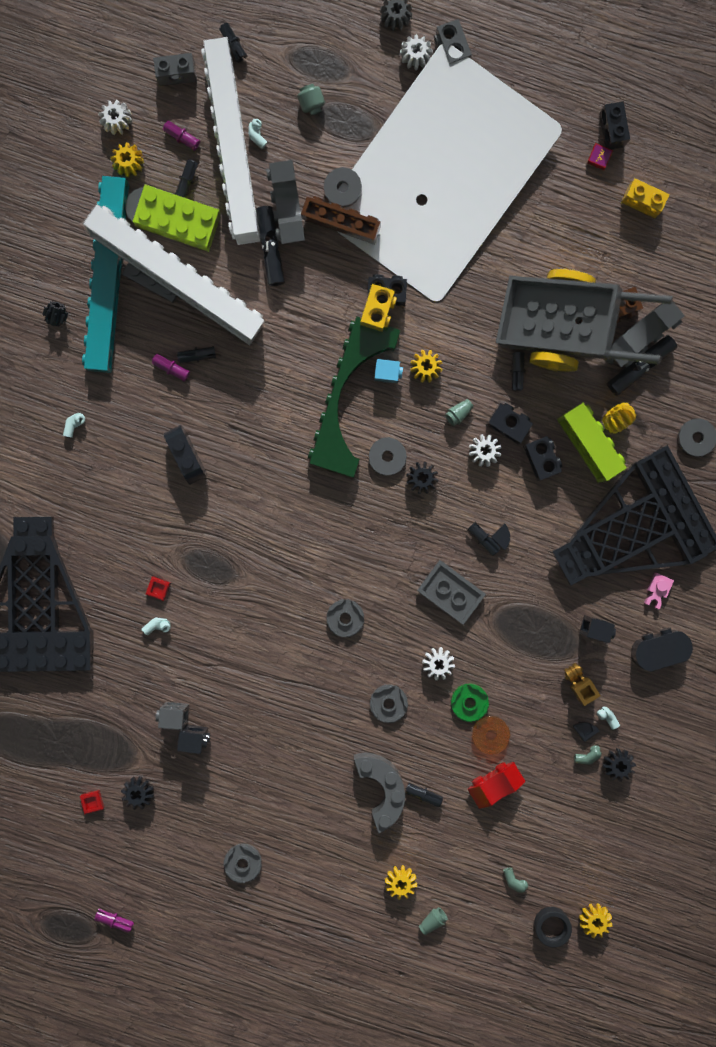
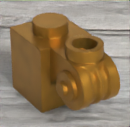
(581, 686)

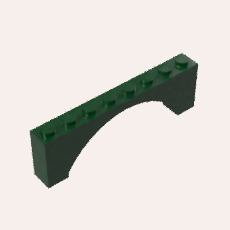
(330, 448)

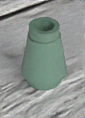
(457, 413)
(433, 921)

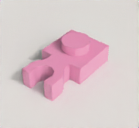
(659, 588)

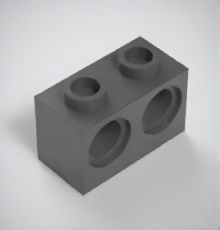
(458, 41)
(172, 715)

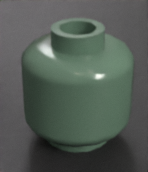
(311, 99)

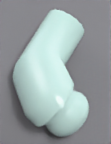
(254, 133)
(73, 422)
(158, 624)
(606, 713)

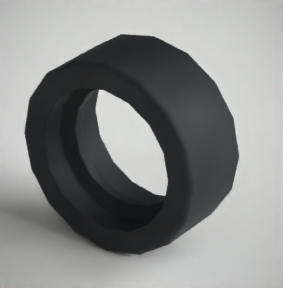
(552, 941)

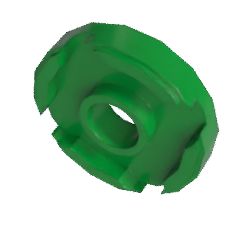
(469, 691)

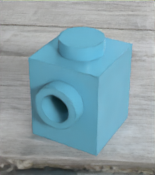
(388, 371)

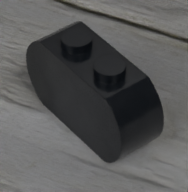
(185, 454)
(661, 649)

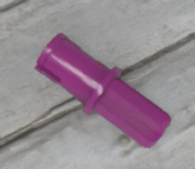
(181, 135)
(170, 367)
(113, 920)

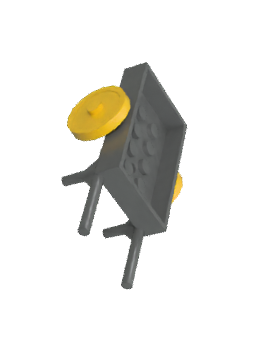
(546, 315)

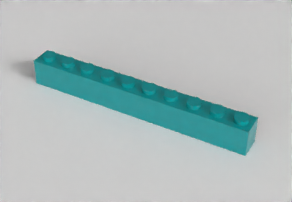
(104, 284)

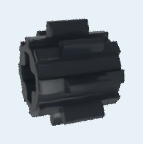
(55, 313)

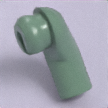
(590, 758)
(513, 883)

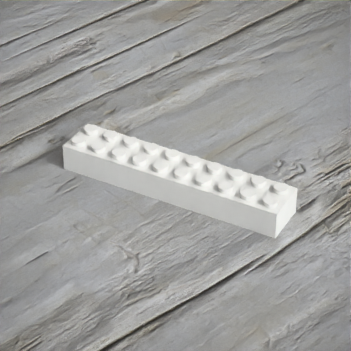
(230, 141)
(172, 274)

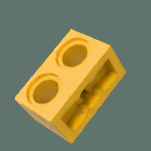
(645, 198)
(374, 307)

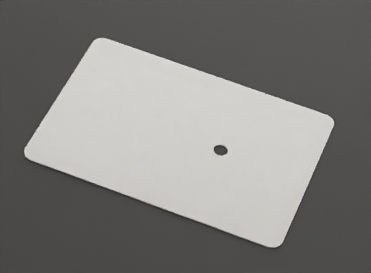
(462, 146)

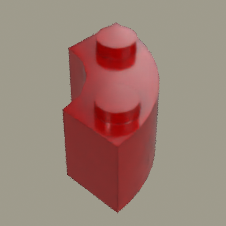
(496, 784)

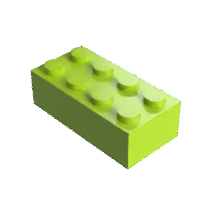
(176, 218)
(592, 443)

